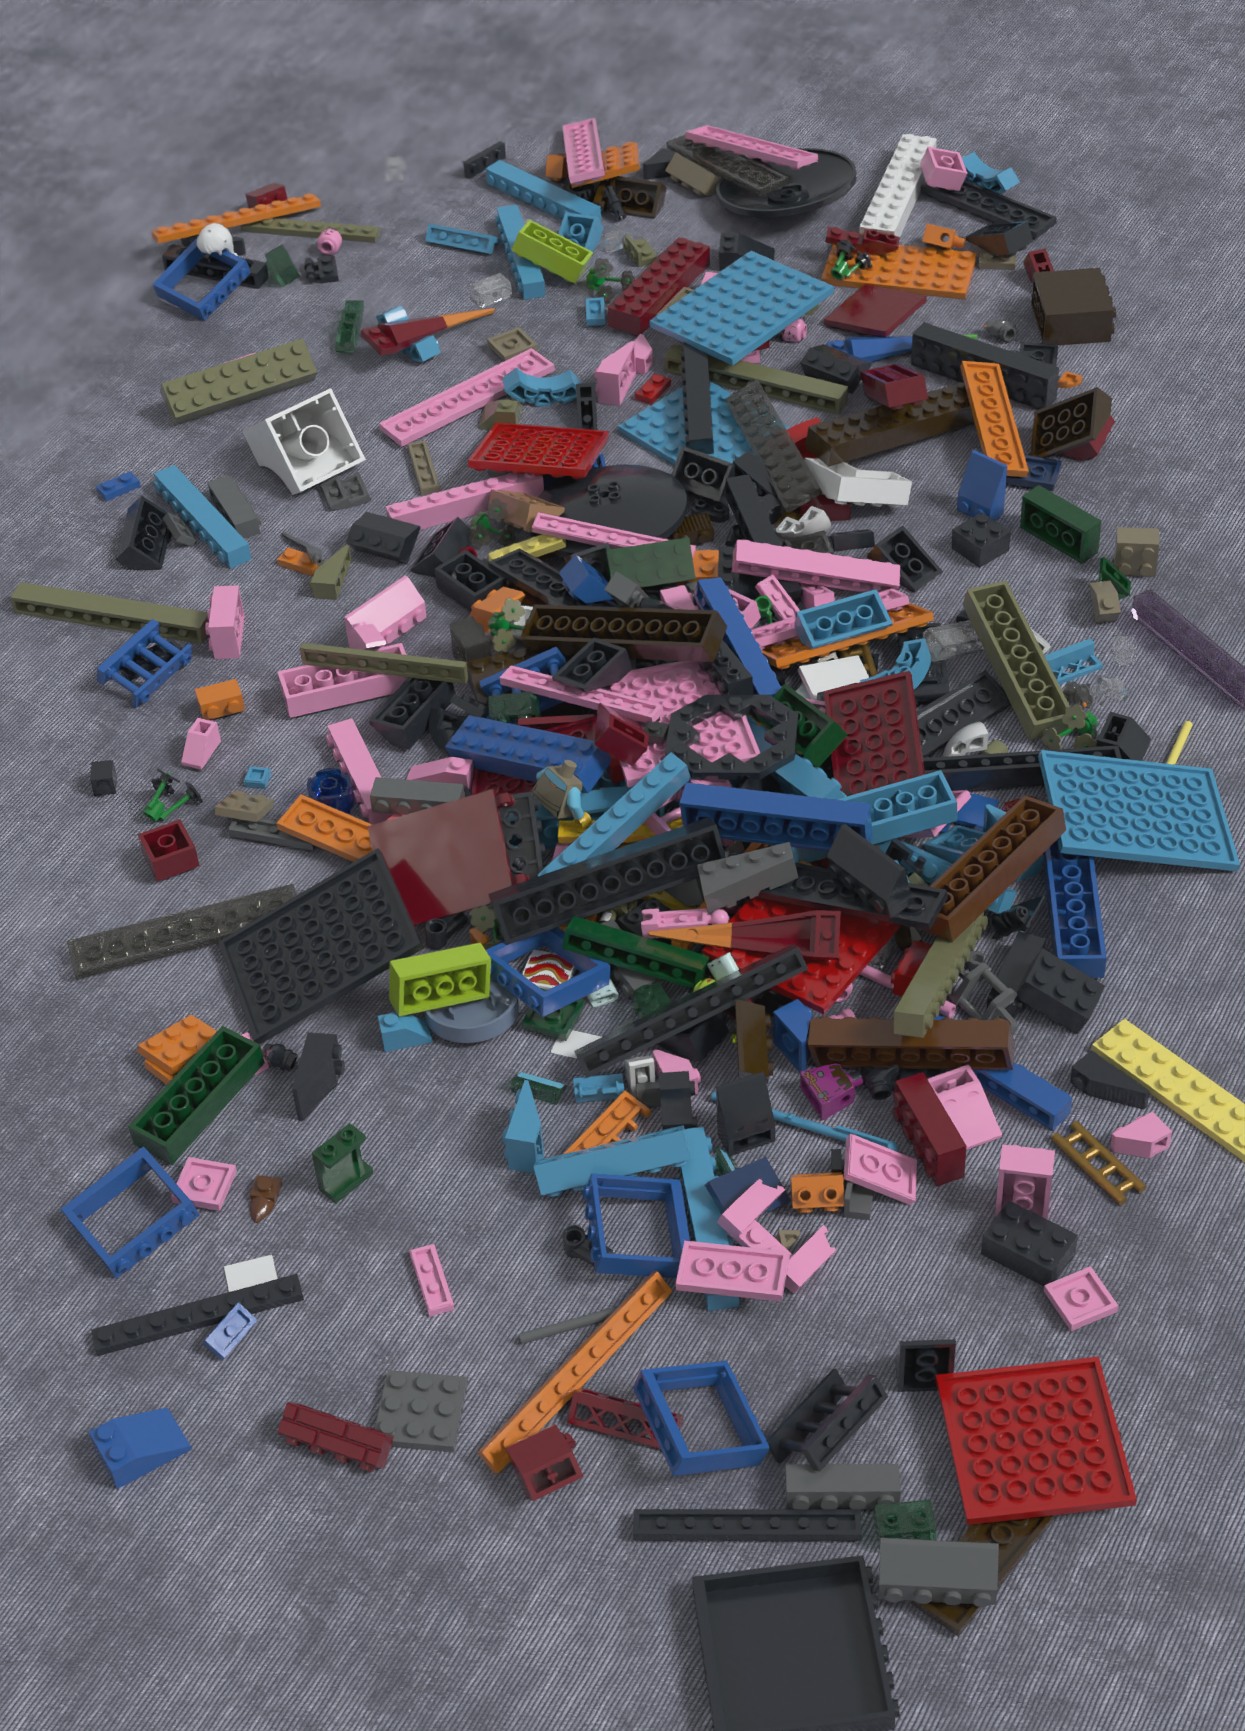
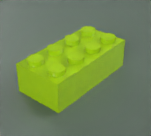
(552, 251)
(439, 979)

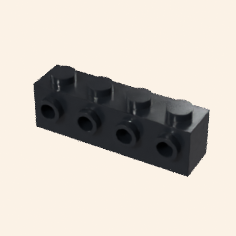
(728, 673)

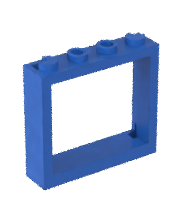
(183, 264)
(593, 977)
(112, 1185)
(635, 1188)
(679, 1459)

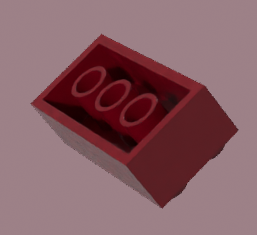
(929, 1129)

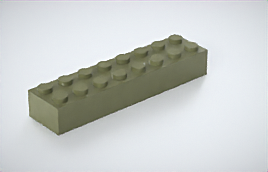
(238, 381)
(1016, 658)

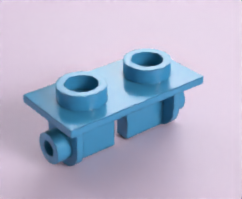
(598, 1087)

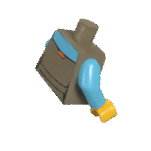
(561, 792)

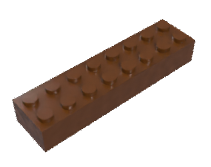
(995, 863)
(944, 1046)

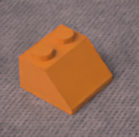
(494, 601)

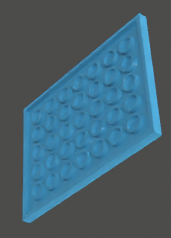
(741, 307)
(663, 428)
(1139, 810)

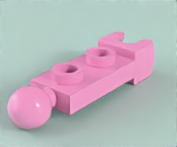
(657, 920)

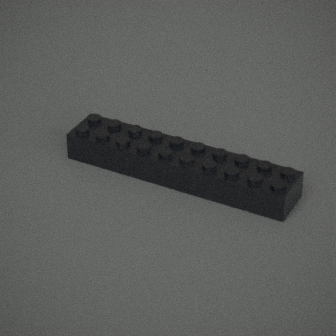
(605, 880)

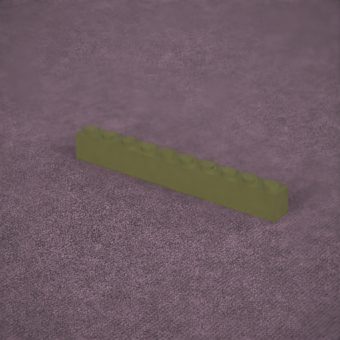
(776, 383)
(108, 611)
(935, 980)

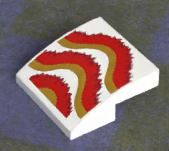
(547, 969)

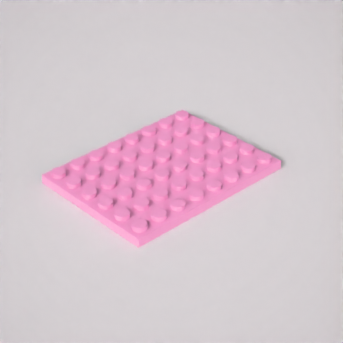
(675, 687)

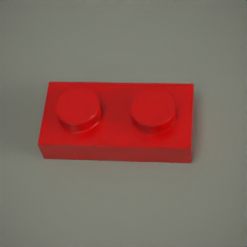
(653, 389)

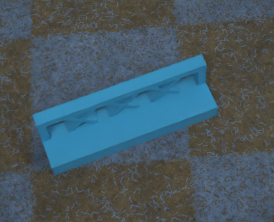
(461, 239)
(1072, 658)

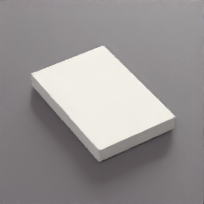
(831, 674)

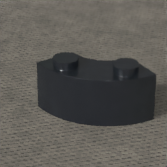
(676, 1100)

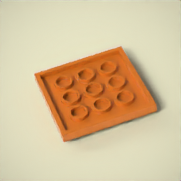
(618, 161)

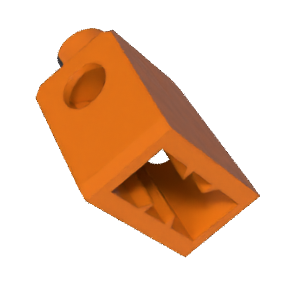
(934, 237)

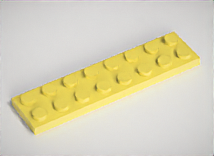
(1176, 1084)

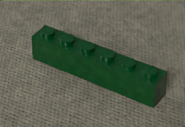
(635, 952)

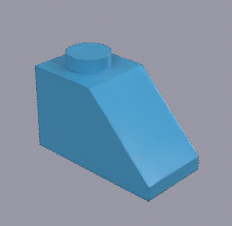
(403, 1031)

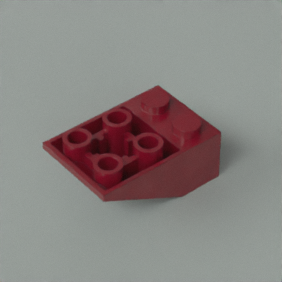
(619, 735)

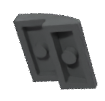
(346, 493)

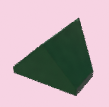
(1108, 572)

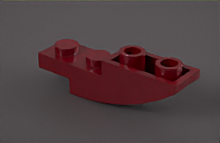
(869, 242)

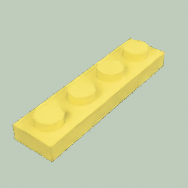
(534, 546)

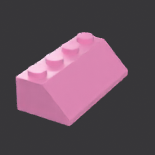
(391, 611)

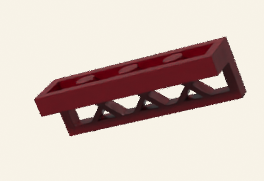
(618, 1407)

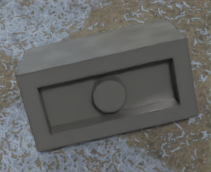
(858, 1201)

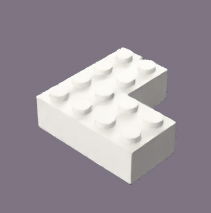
(860, 486)

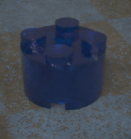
(332, 789)

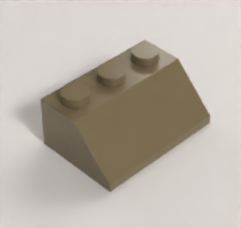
(692, 175)

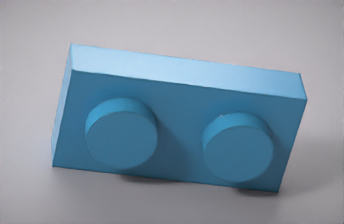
(595, 311)

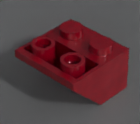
(543, 1462)

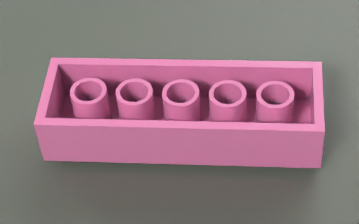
(321, 688)

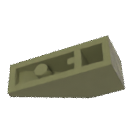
(331, 575)

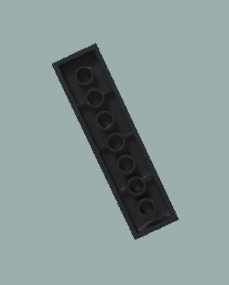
(1024, 377)

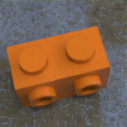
(219, 699)
(817, 1190)

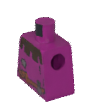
(829, 1088)

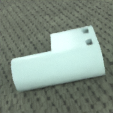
(724, 968)
(603, 994)

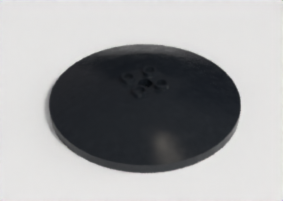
(807, 188)
(620, 498)

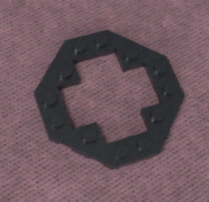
(728, 767)

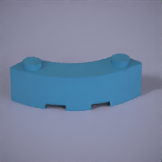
(988, 177)
(419, 350)
(541, 390)
(913, 658)

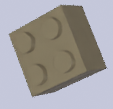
(1136, 551)

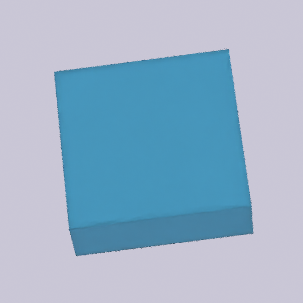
(257, 777)

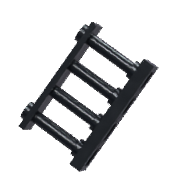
(837, 1429)

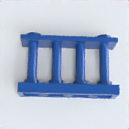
(137, 646)
(543, 663)

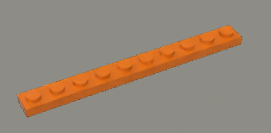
(240, 217)
(576, 1370)

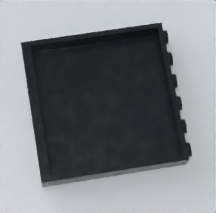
(795, 1648)

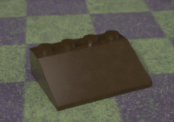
(1069, 423)

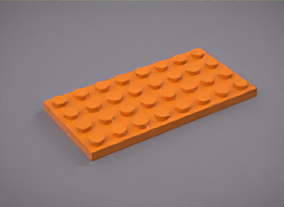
(911, 270)
(794, 651)

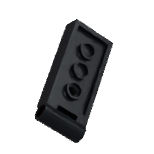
(936, 680)

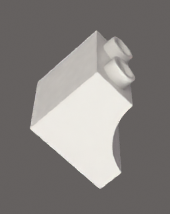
(305, 442)

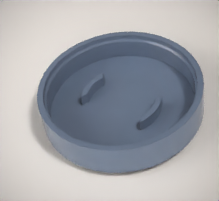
(476, 1019)

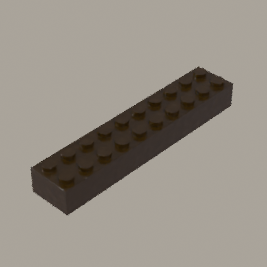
(887, 428)
(641, 631)

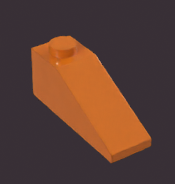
(556, 167)

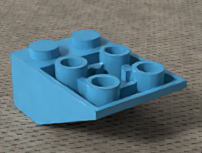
(524, 1133)

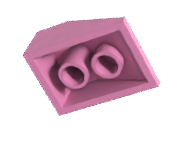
(616, 375)

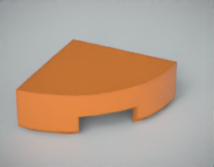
(1069, 380)

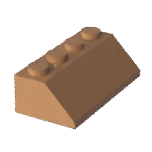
(524, 507)

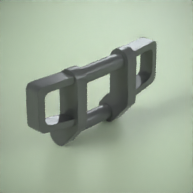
(996, 1007)

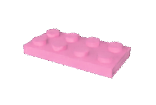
(732, 1271)

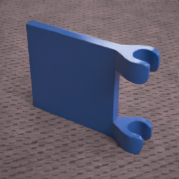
(973, 812)

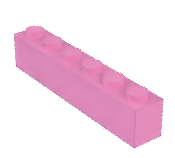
(358, 763)

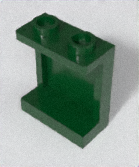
(340, 1163)

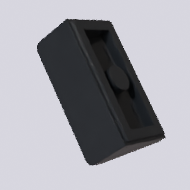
(853, 539)

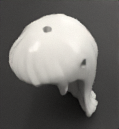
(215, 239)

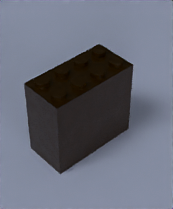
(1072, 306)

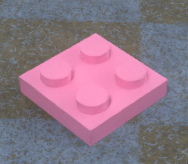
(206, 1182)
(1081, 1298)

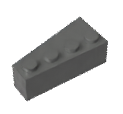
(746, 875)

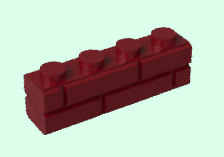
(335, 1435)

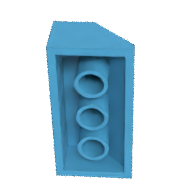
(841, 619)

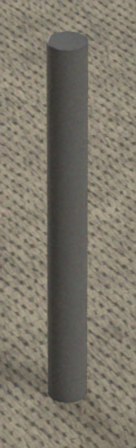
(567, 1325)

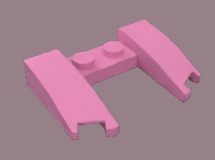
(741, 1224)

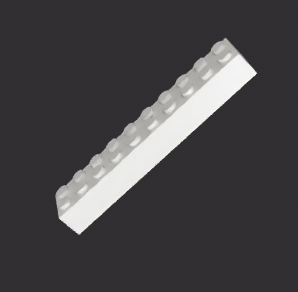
(898, 187)

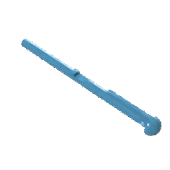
(838, 1132)

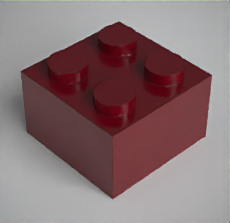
(168, 850)

